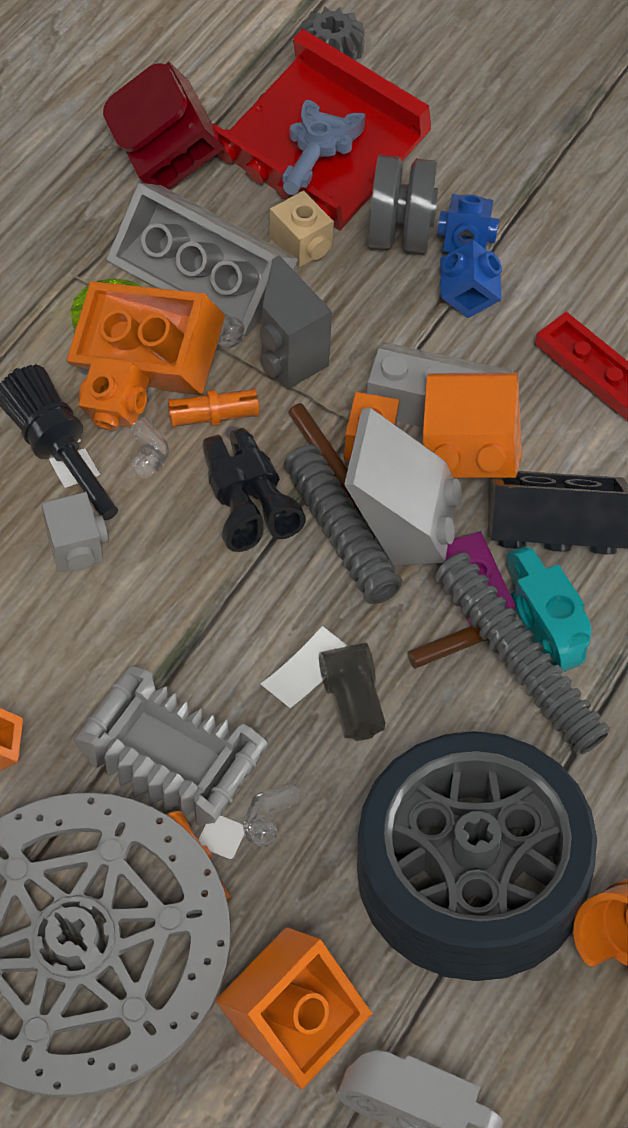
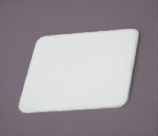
(222, 837)

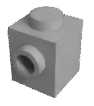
(74, 532)

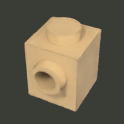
(301, 228)

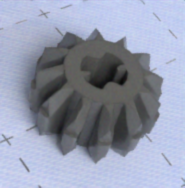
(337, 30)

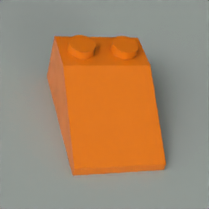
(159, 330)

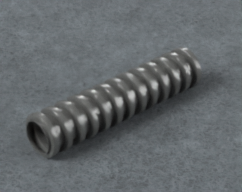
(342, 524)

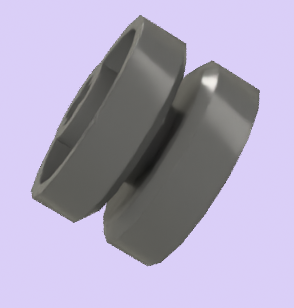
(403, 203)

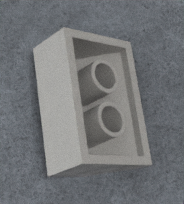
(403, 373)

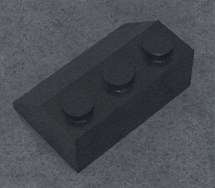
(559, 511)

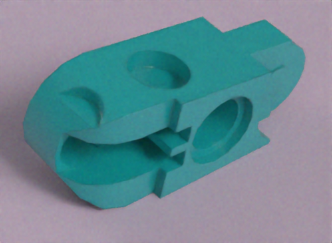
(549, 608)

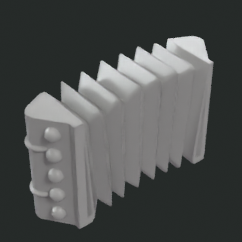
(167, 749)

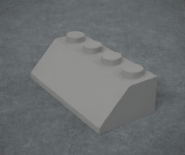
(195, 251)

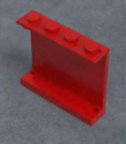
(339, 87)

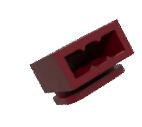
(161, 125)

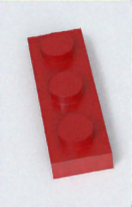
(587, 360)

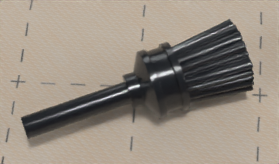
(51, 428)

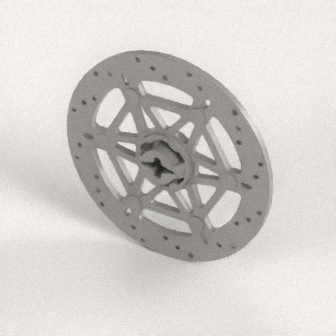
(84, 968)

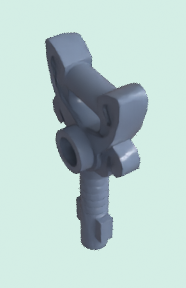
(318, 137)

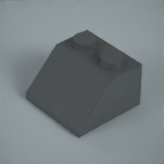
(293, 327)

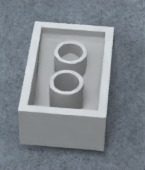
(402, 492)

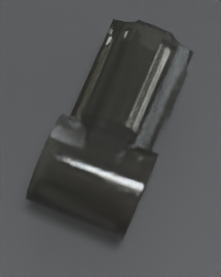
(351, 678)

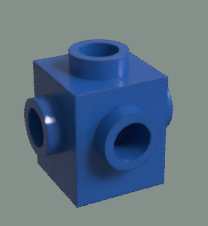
(466, 221)
(470, 278)

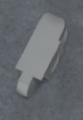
(412, 1094)

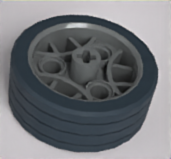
(475, 855)

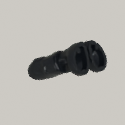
(245, 475)

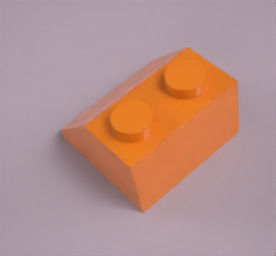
(474, 423)
(294, 1005)

